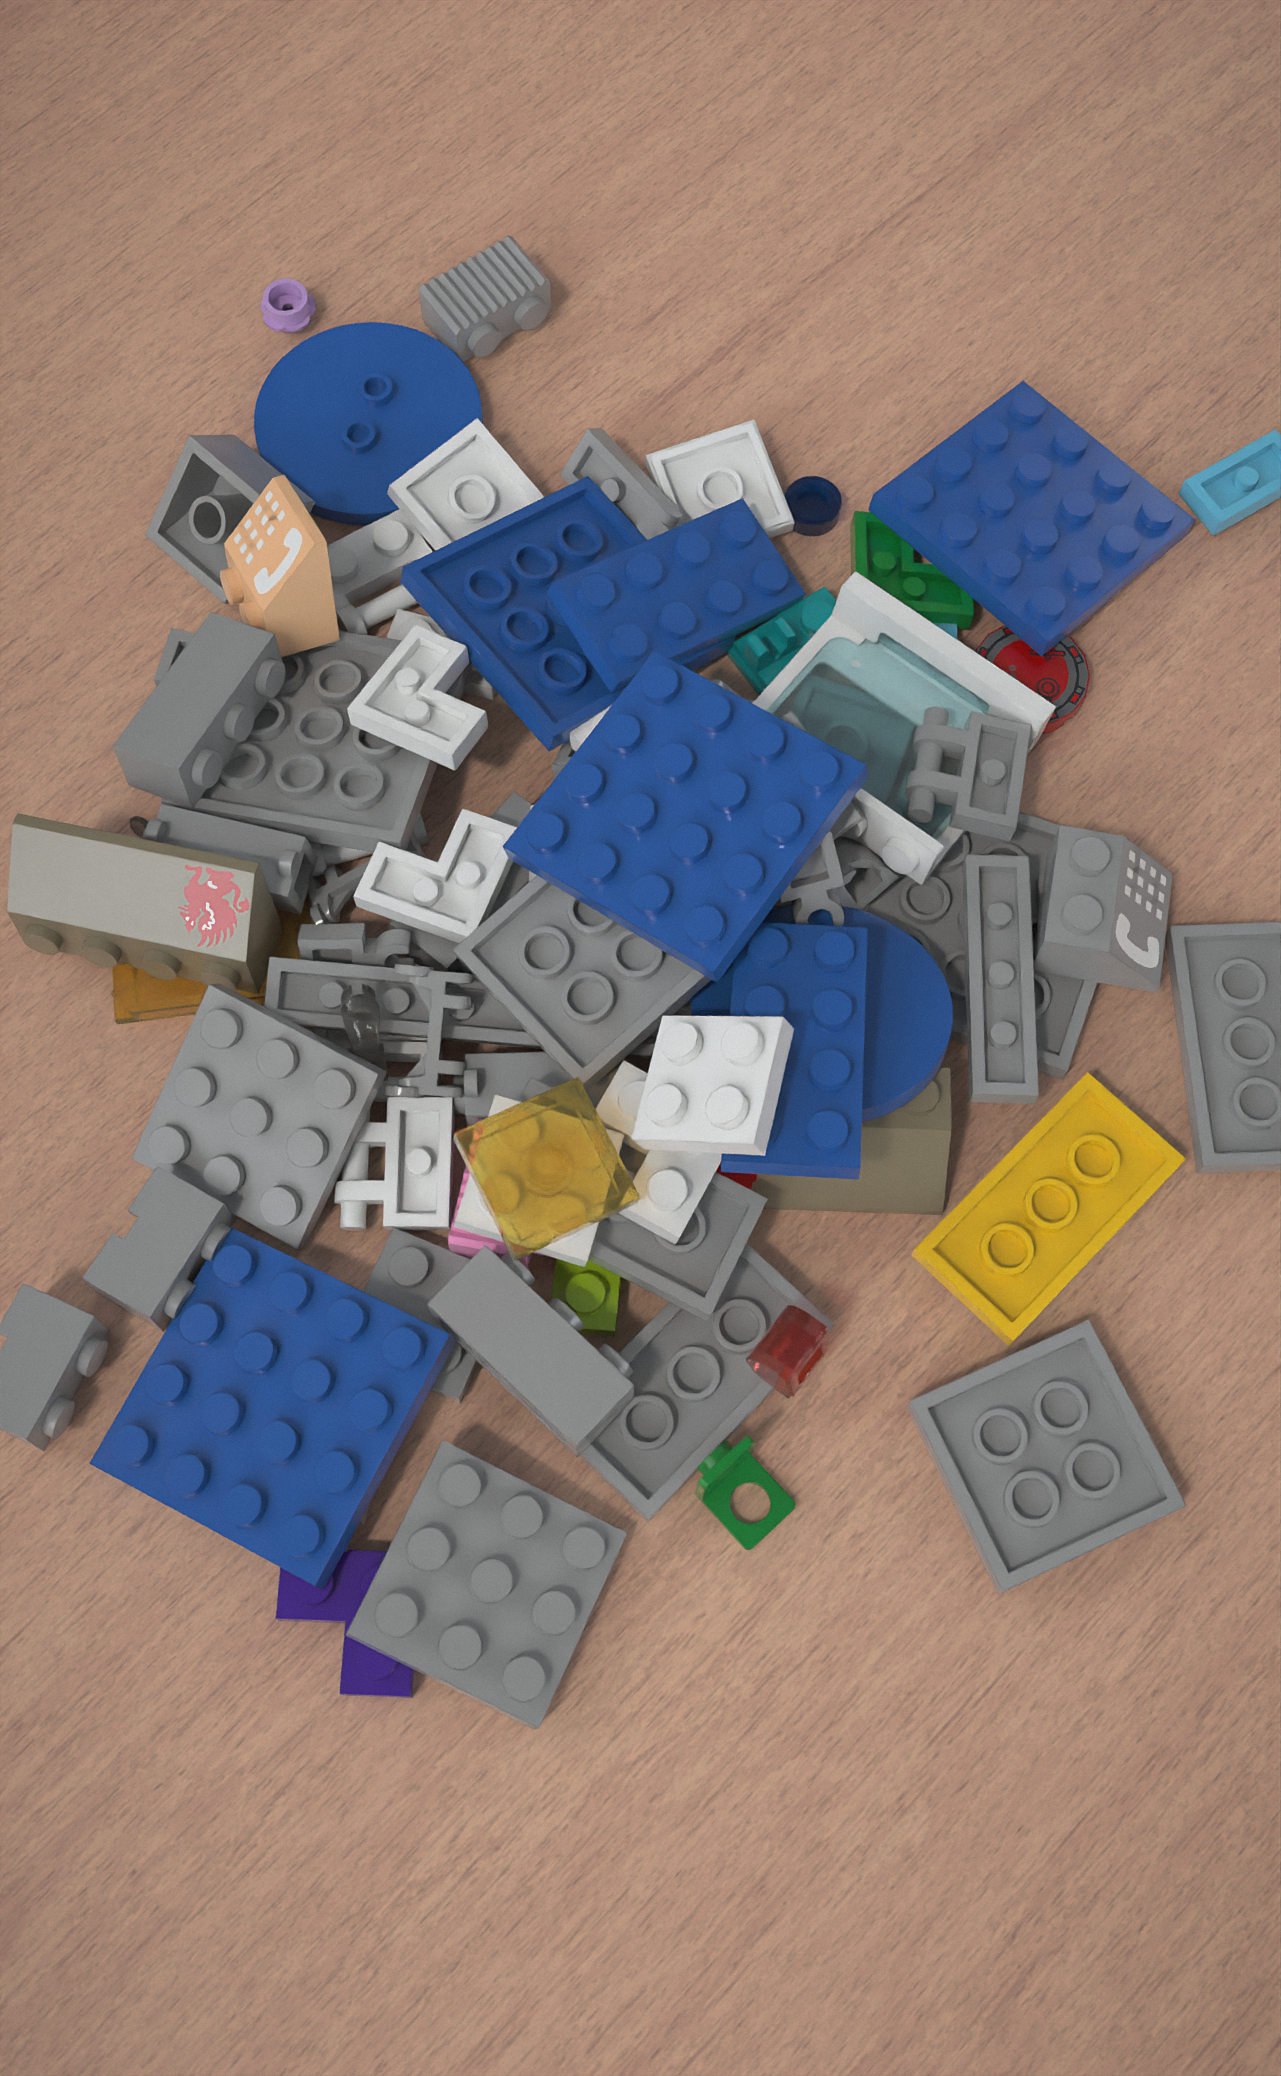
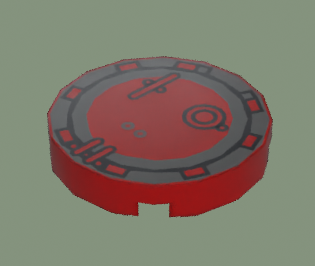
(1056, 676)

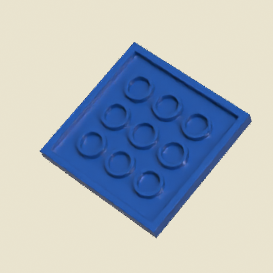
(1031, 516)
(495, 601)
(686, 814)
(275, 1406)

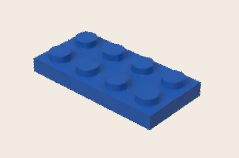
(675, 593)
(819, 986)

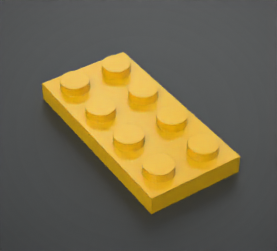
(1047, 1208)

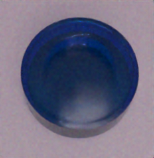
(813, 505)

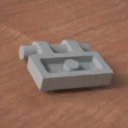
(988, 777)

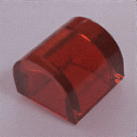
(790, 1350)

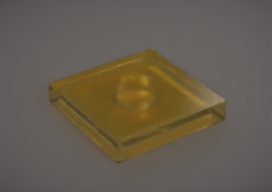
(546, 1168)

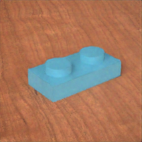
(1236, 484)

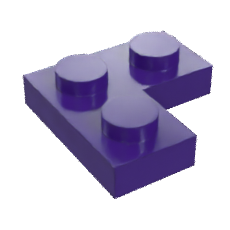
(363, 1668)

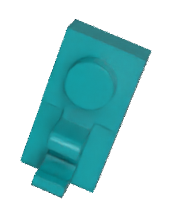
(774, 644)

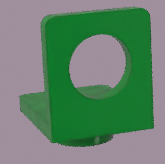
(724, 1472)

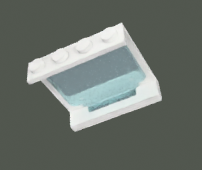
(866, 692)

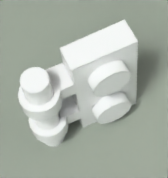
(416, 1167)

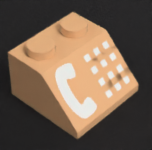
(281, 571)

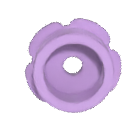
(290, 296)

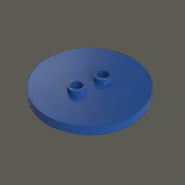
(359, 413)
(904, 1009)

